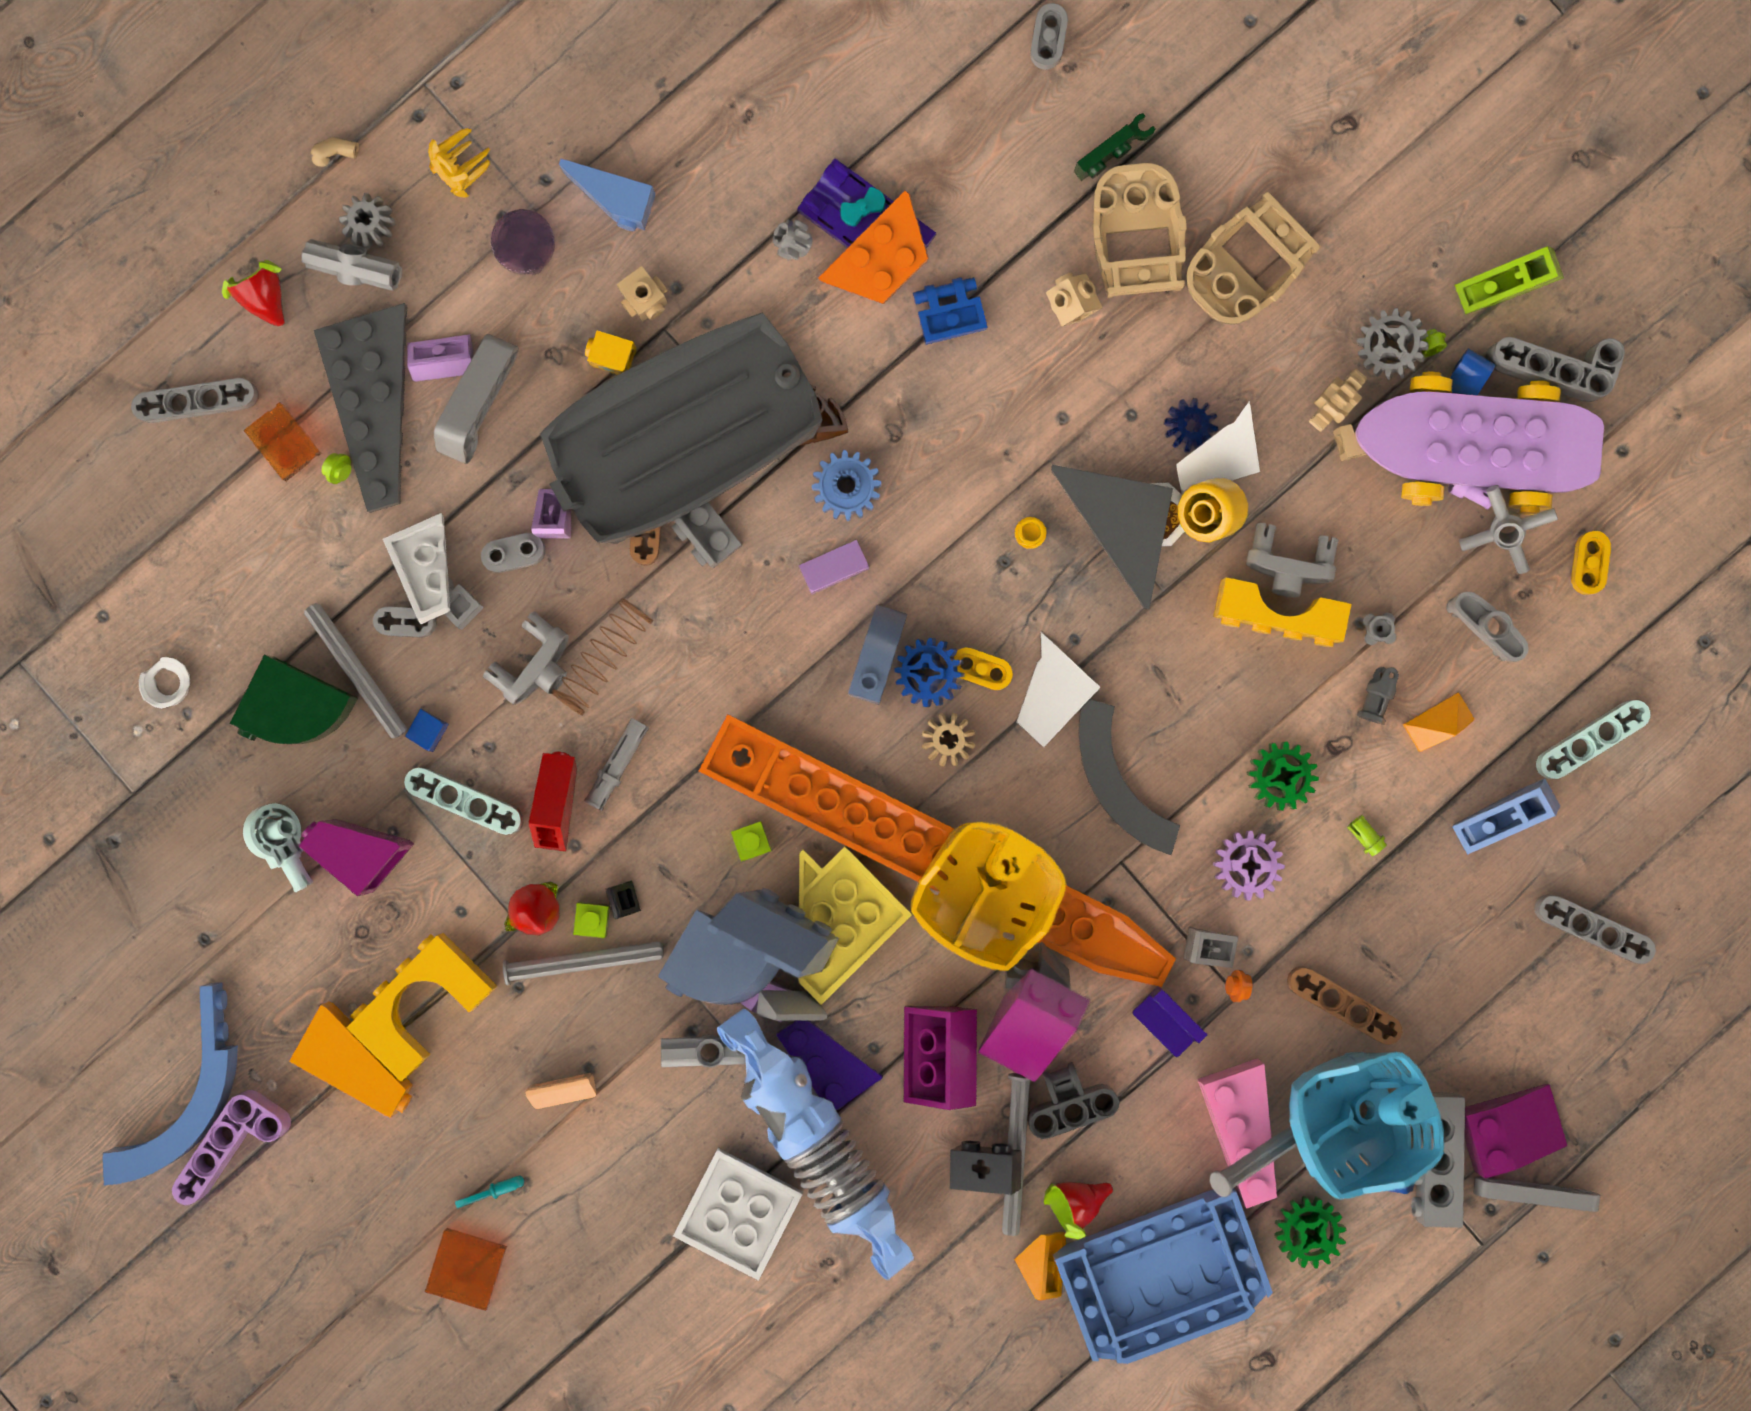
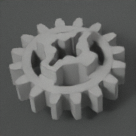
(1401, 335)

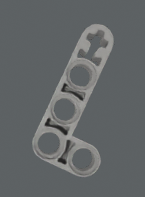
(1551, 363)
(470, 402)

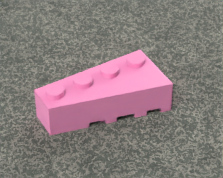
(1242, 1122)

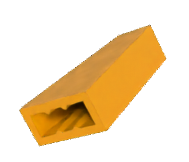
(344, 1062)

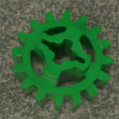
(1287, 789)
(1304, 1242)

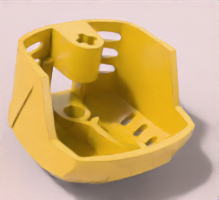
(979, 901)

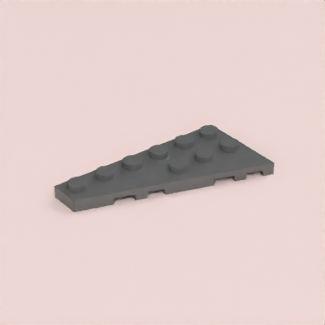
(368, 386)

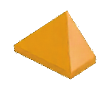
(1439, 722)
(1040, 1266)

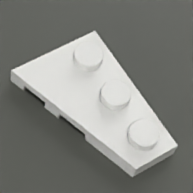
(422, 566)

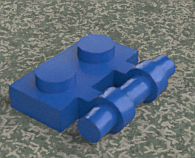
(950, 320)

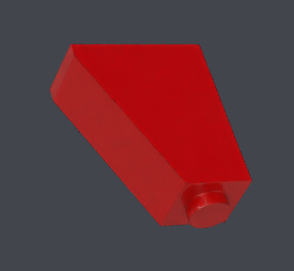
(553, 801)

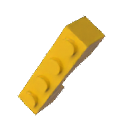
(1241, 603)

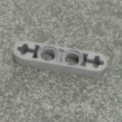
(195, 404)
(1594, 929)
(1537, 1194)

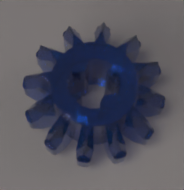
(1178, 424)

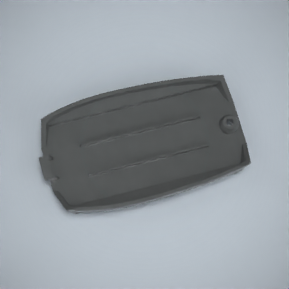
(680, 429)

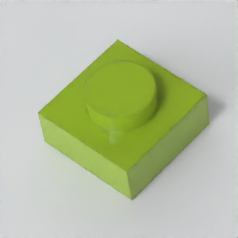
(751, 841)
(591, 920)

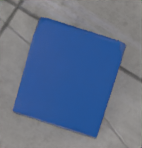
(426, 730)

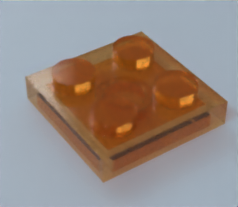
(465, 1269)

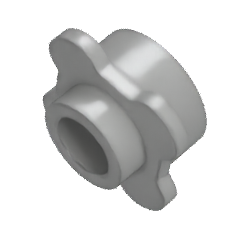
(1387, 634)

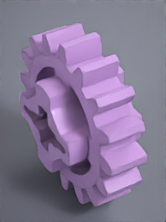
(1248, 851)

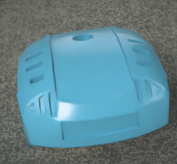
(1333, 1132)

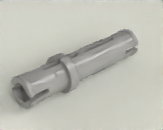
(610, 775)

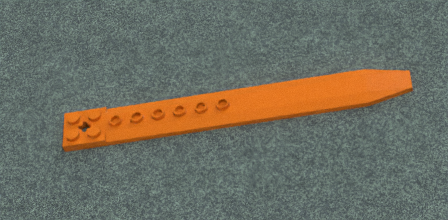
(910, 840)

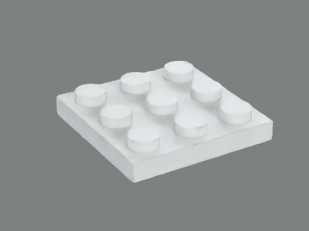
(738, 1214)

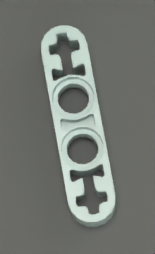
(1594, 742)
(462, 804)

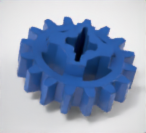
(929, 660)

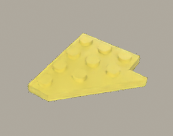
(854, 908)

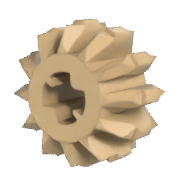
(953, 730)

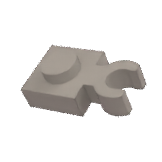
(462, 606)

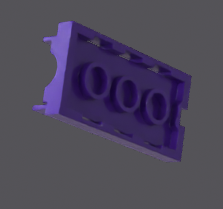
(839, 187)

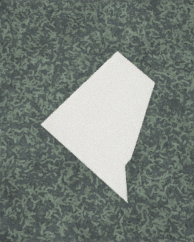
(1225, 455)
(1054, 693)

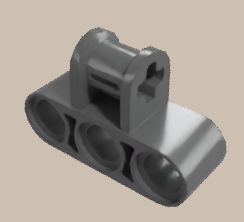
(1066, 1090)

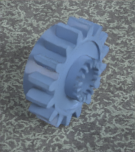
(846, 502)

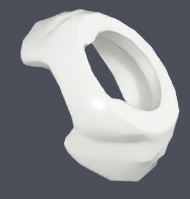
(149, 689)

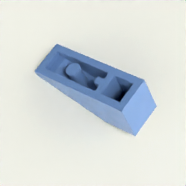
(619, 197)
(1507, 816)

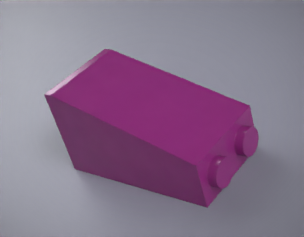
(1033, 1024)

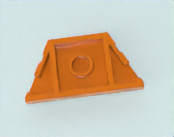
(882, 255)

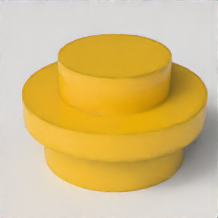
(1030, 532)

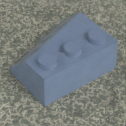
(777, 930)

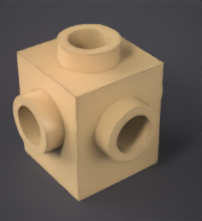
(638, 285)
(1073, 298)

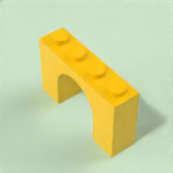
(379, 1023)

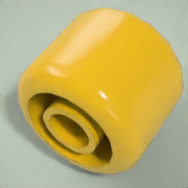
(1212, 509)

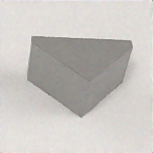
(1210, 948)

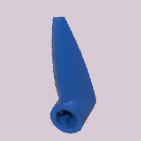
(1471, 373)

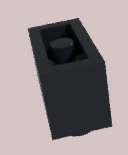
(970, 1175)

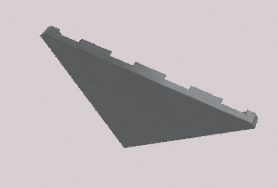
(1126, 521)

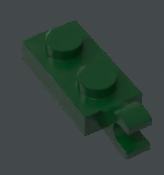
(1114, 146)

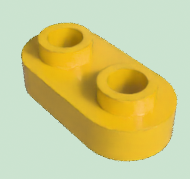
(1594, 564)
(981, 668)

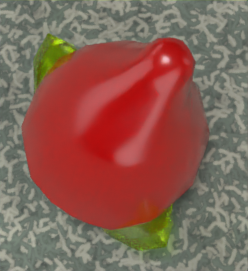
(533, 909)

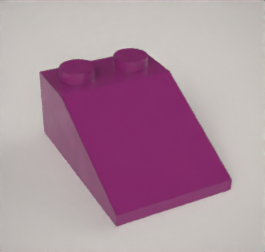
(1513, 1131)

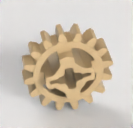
(1338, 400)

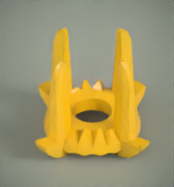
(449, 170)

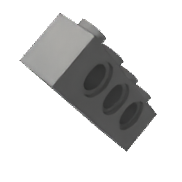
(1448, 1207)

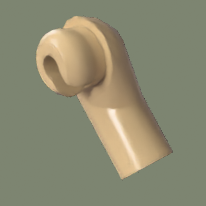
(332, 146)

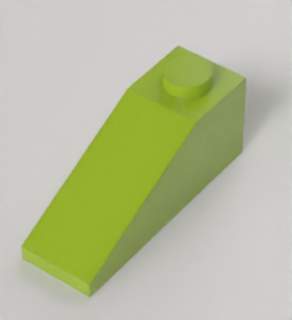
(1510, 280)

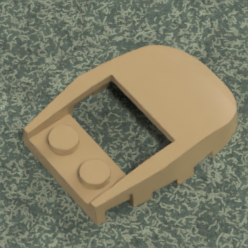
(1139, 200)
(1224, 286)

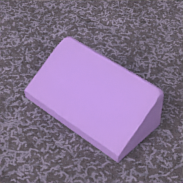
(439, 357)
(834, 567)

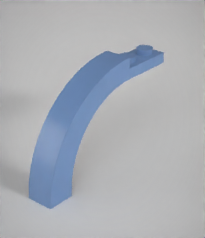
(206, 1105)

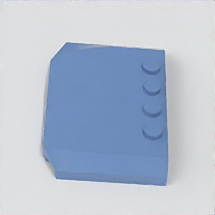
(1164, 1277)

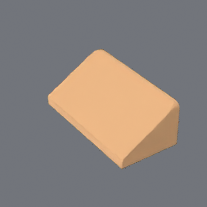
(561, 1091)

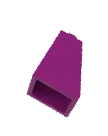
(354, 853)

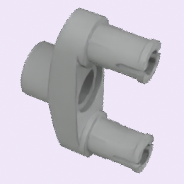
(1287, 572)
(1476, 614)
(540, 671)

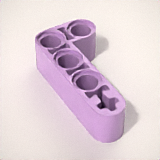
(223, 1149)

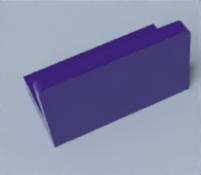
(1168, 1022)

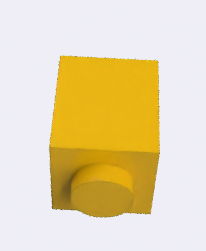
(610, 353)

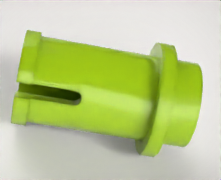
(1367, 836)

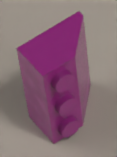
(940, 1056)

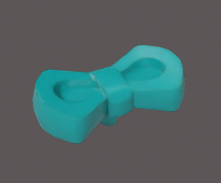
(853, 212)

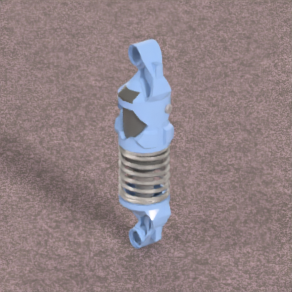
(811, 1140)

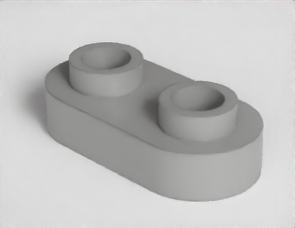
(1049, 37)
(512, 553)

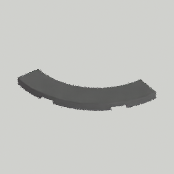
(1109, 786)

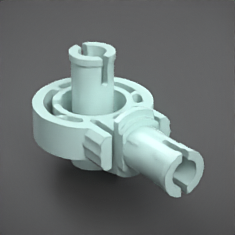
(277, 841)

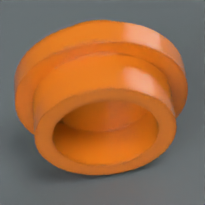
(1239, 986)

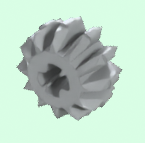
(379, 219)

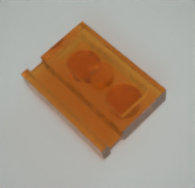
(282, 441)

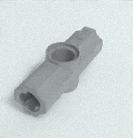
(352, 264)
(686, 1052)

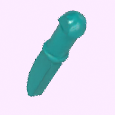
(495, 1190)

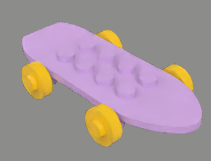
(1484, 442)

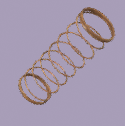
(562, 697)

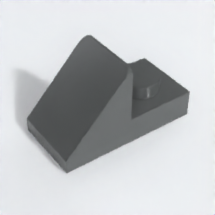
(1047, 965)

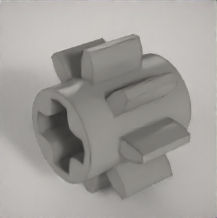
(792, 239)

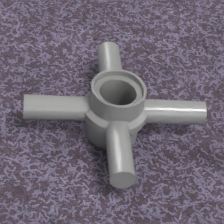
(1504, 518)

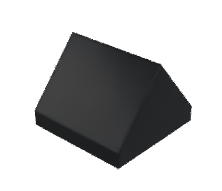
(623, 900)

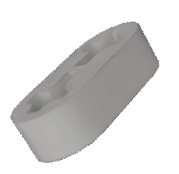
(404, 629)

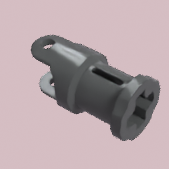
(1379, 694)

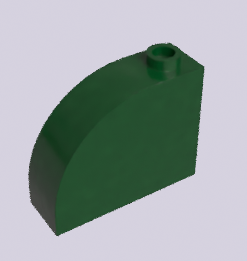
(290, 705)

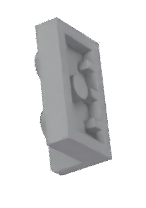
(708, 534)

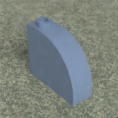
(877, 654)
(713, 967)

